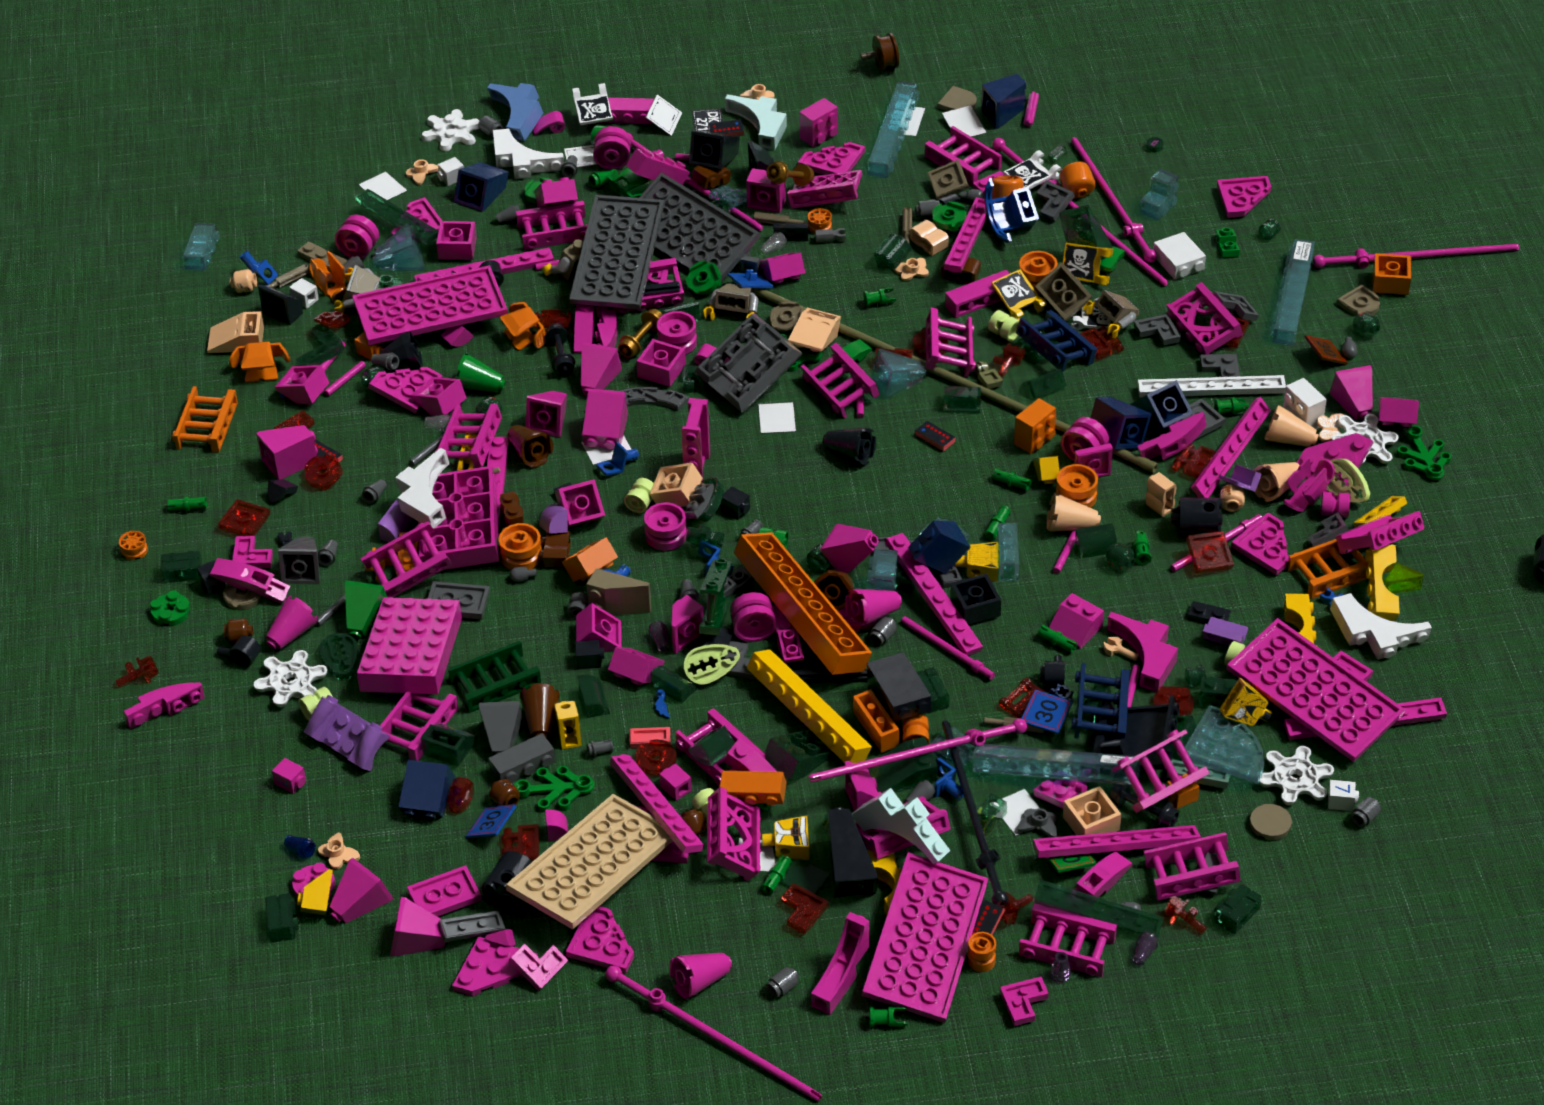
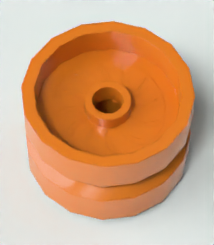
(1037, 266)
(1078, 484)
(520, 546)

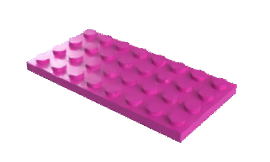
(429, 305)
(1315, 689)
(925, 937)

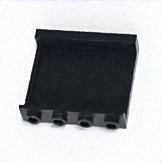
(1144, 730)

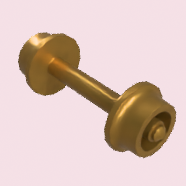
(801, 175)
(629, 344)

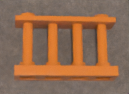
(219, 426)
(1333, 580)

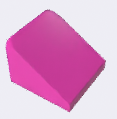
(502, 937)

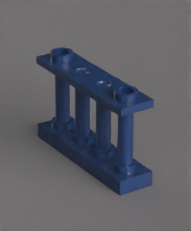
(1061, 330)
(1119, 698)

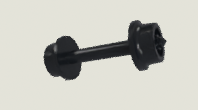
(563, 362)
(1166, 817)

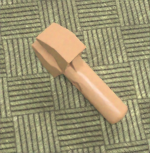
(1117, 648)

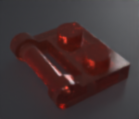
(1019, 709)

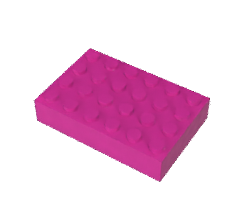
(471, 519)
(409, 646)

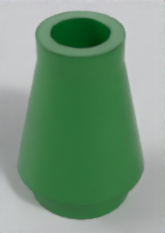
(598, 179)

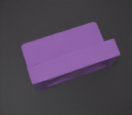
(1243, 478)
(1224, 631)

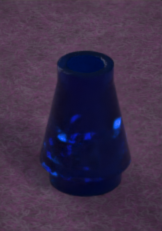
(300, 845)

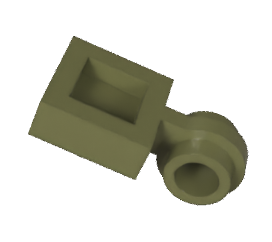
(987, 377)

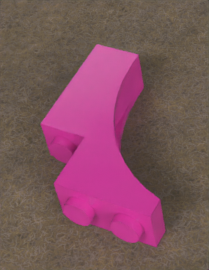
(842, 968)

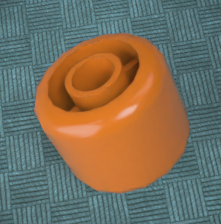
(1078, 179)
(1005, 185)

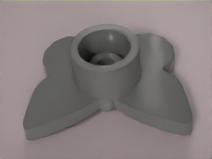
(1038, 820)

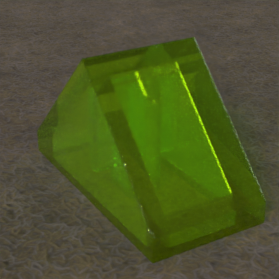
(1403, 579)

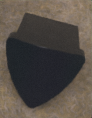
(279, 488)

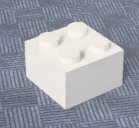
(1304, 402)

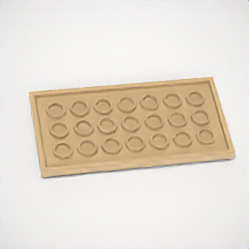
(590, 861)

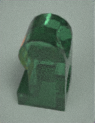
(990, 813)

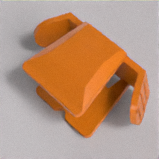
(322, 276)
(518, 324)
(258, 360)

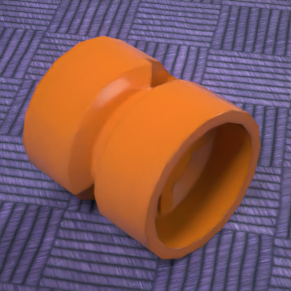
(915, 728)
(981, 952)

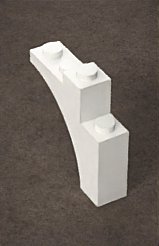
(524, 160)
(418, 488)
(1382, 635)

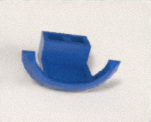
(1010, 212)

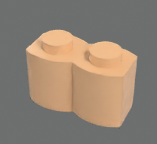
(929, 237)
(1160, 494)

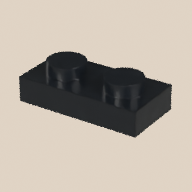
(792, 231)
(1203, 612)

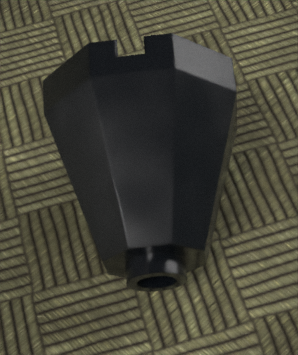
(406, 349)

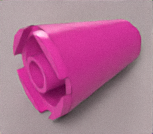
(870, 605)
(290, 622)
(698, 971)

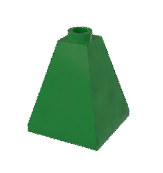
(362, 607)

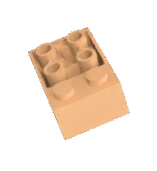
(815, 330)
(235, 332)

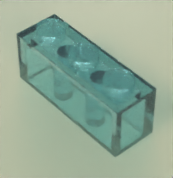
(200, 246)
(1008, 551)

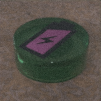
(1154, 144)

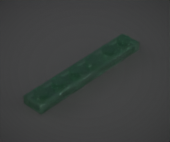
(396, 215)
(1097, 908)

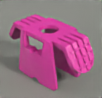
(1312, 488)

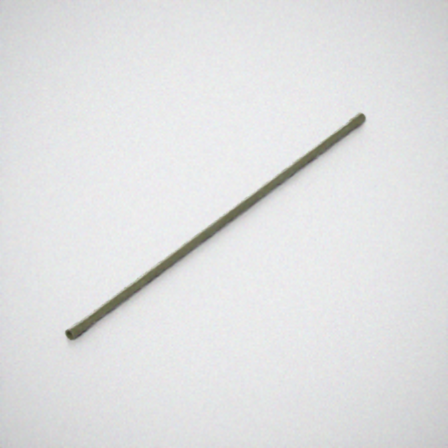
(1141, 462)

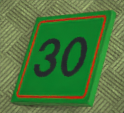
(1071, 862)

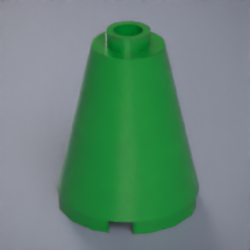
(478, 376)

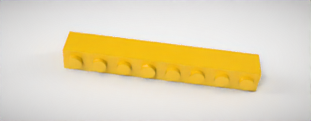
(808, 707)

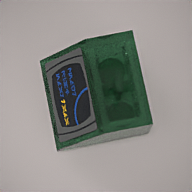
(447, 743)

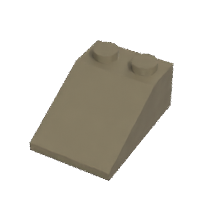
(1064, 291)
(618, 593)

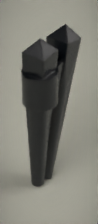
(283, 540)

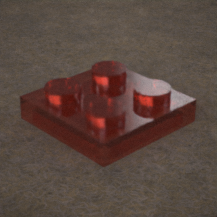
(244, 518)
(1209, 552)

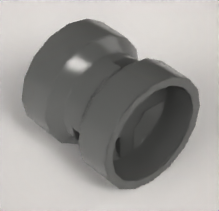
(578, 602)

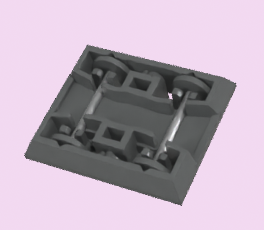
(751, 366)

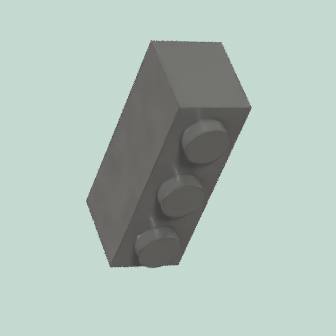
(522, 759)

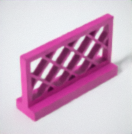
(826, 190)

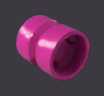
(1335, 503)

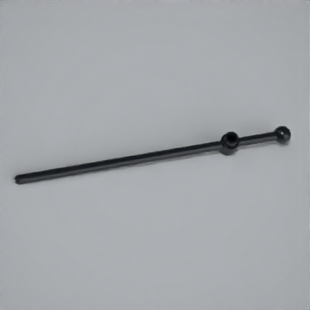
(987, 858)

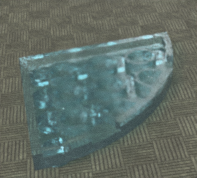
(1226, 746)

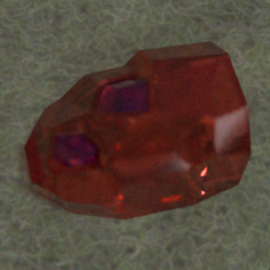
(460, 795)

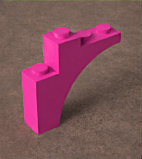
(1150, 645)

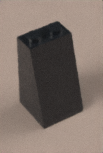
(712, 149)
(898, 687)
(850, 862)

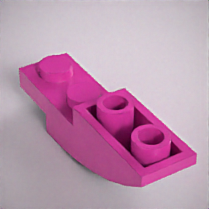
(607, 327)
(1179, 437)
(249, 577)
(787, 638)
(166, 699)
(1103, 875)

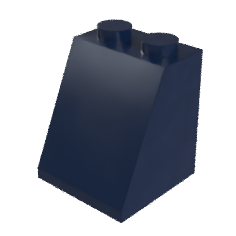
(1003, 99)
(479, 185)
(1165, 405)
(1123, 422)
(939, 545)
(425, 789)

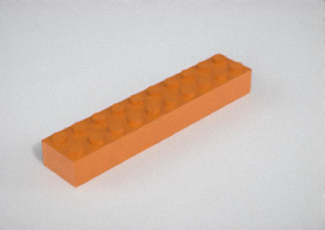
(802, 603)

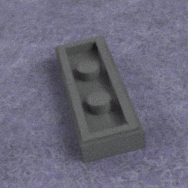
(471, 926)

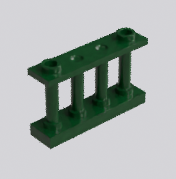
(717, 602)
(501, 689)

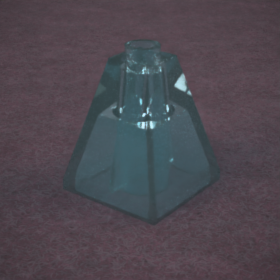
(400, 252)
(895, 373)

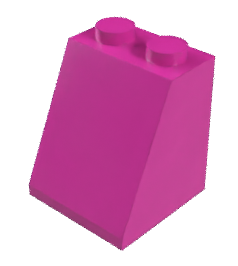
(604, 418)
(286, 449)

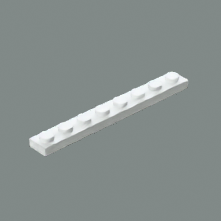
(1218, 385)

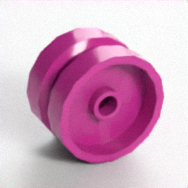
(612, 148)
(356, 236)
(678, 329)
(1083, 434)
(665, 526)
(752, 617)

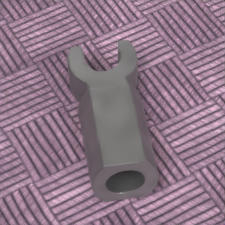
(829, 235)

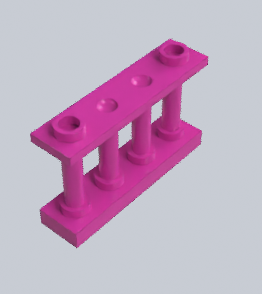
(941, 157)
(549, 215)
(933, 344)
(848, 365)
(481, 443)
(419, 573)
(443, 714)
(714, 721)
(1160, 790)
(1195, 880)
(1071, 923)

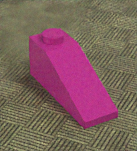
(583, 326)
(746, 758)

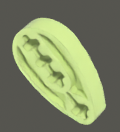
(1356, 481)
(711, 674)

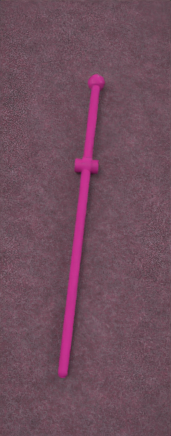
(999, 145)

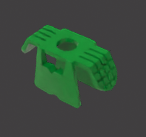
(634, 187)

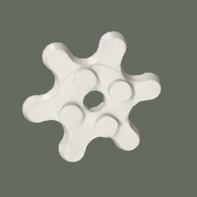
(457, 130)
(1369, 429)
(284, 671)
(1303, 767)

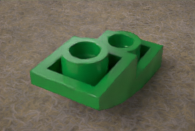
(1227, 242)
(1110, 263)
(857, 350)

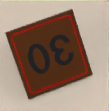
(1325, 350)

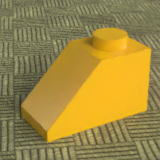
(1047, 469)
(316, 894)

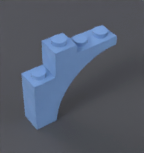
(523, 105)

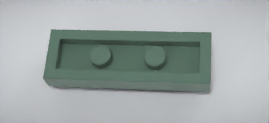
(1214, 778)

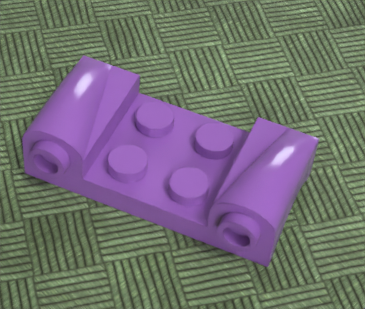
(346, 732)

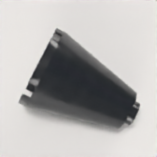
(851, 443)

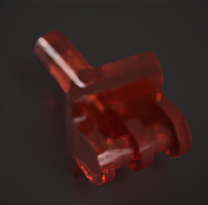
(1011, 355)
(147, 668)
(1013, 906)
(1176, 909)

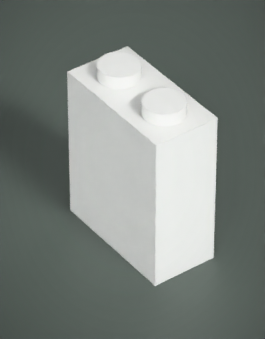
(1179, 255)

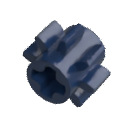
(1062, 691)

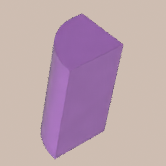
(554, 519)
(394, 522)

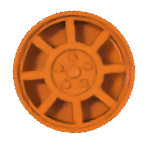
(819, 221)
(133, 546)

